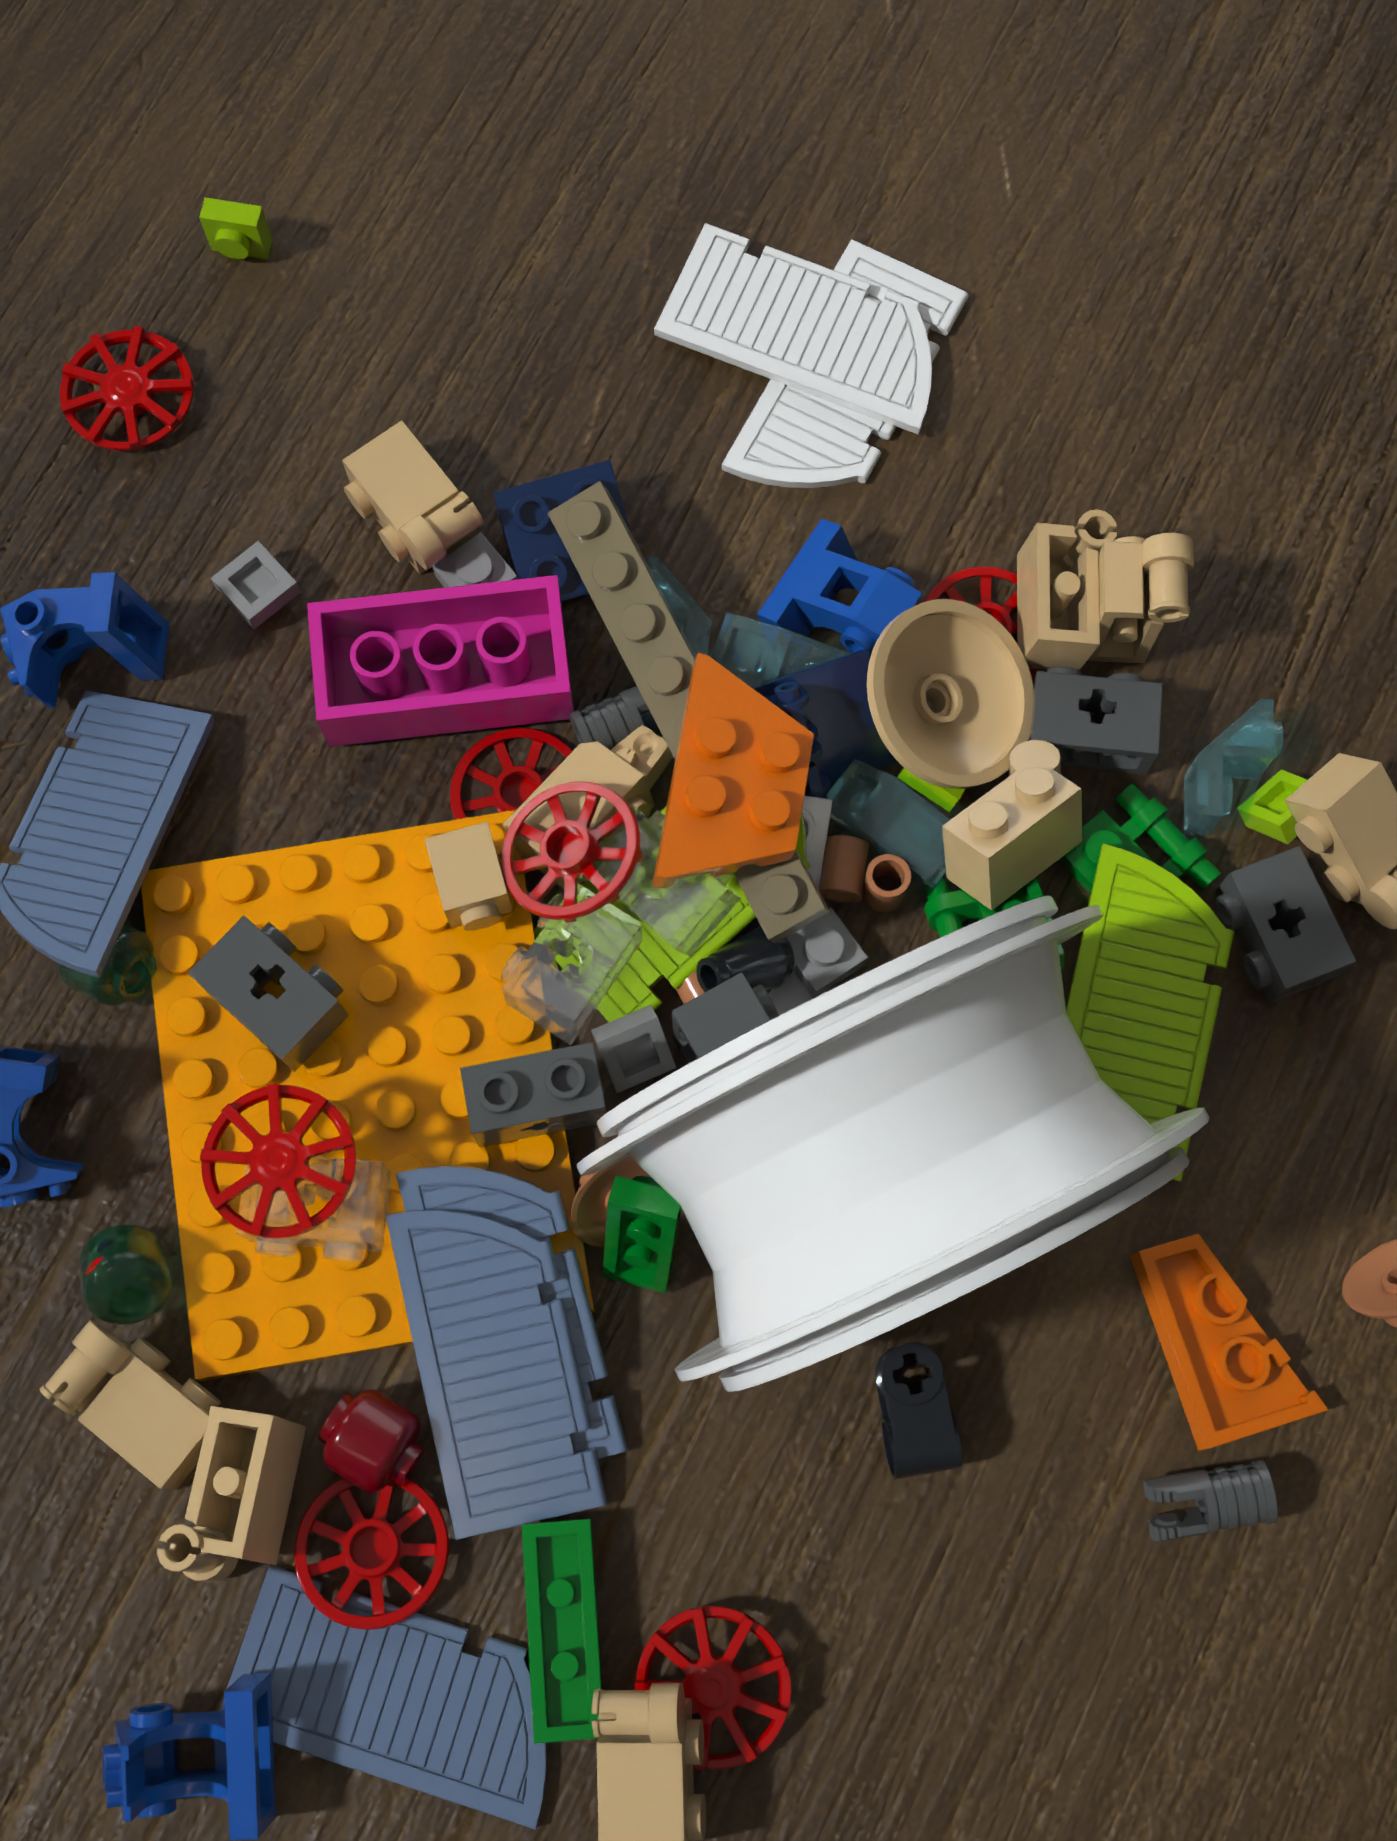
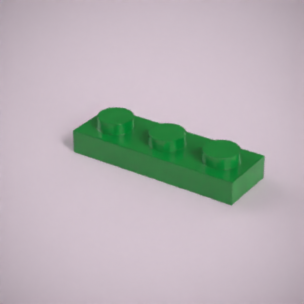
(640, 1233)
(561, 1628)

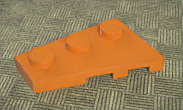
(1217, 1353)

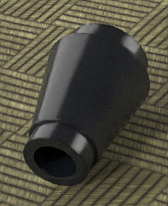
(753, 956)

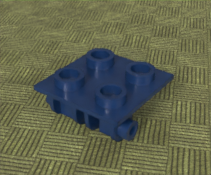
(530, 532)
(835, 707)

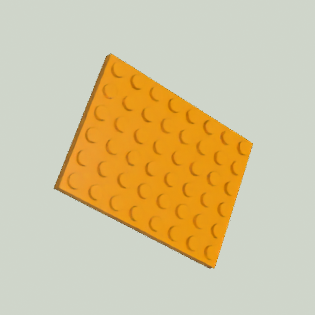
(417, 1011)

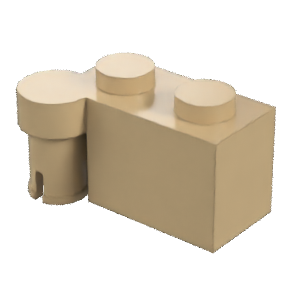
(410, 498)
(1061, 591)
(1139, 591)
(1014, 827)
(1351, 827)
(133, 1403)
(236, 1495)
(648, 1764)

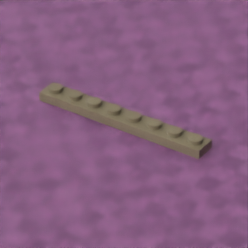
(662, 666)

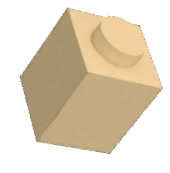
(469, 877)

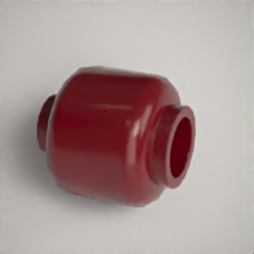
(371, 1440)

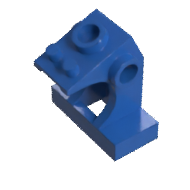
(816, 575)
(94, 616)
(21, 1077)
(143, 1763)

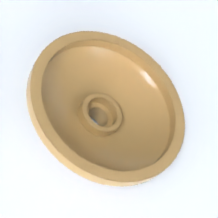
(975, 687)

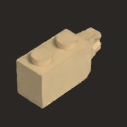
(626, 769)

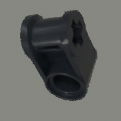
(919, 1426)

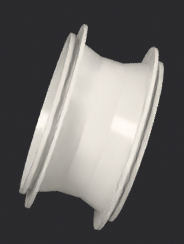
(892, 1145)

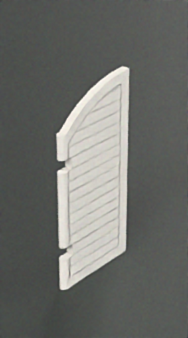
(802, 328)
(815, 442)

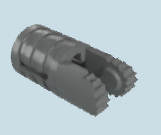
(612, 719)
(1222, 1499)

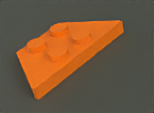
(732, 781)

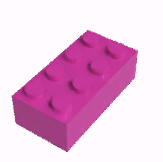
(439, 661)

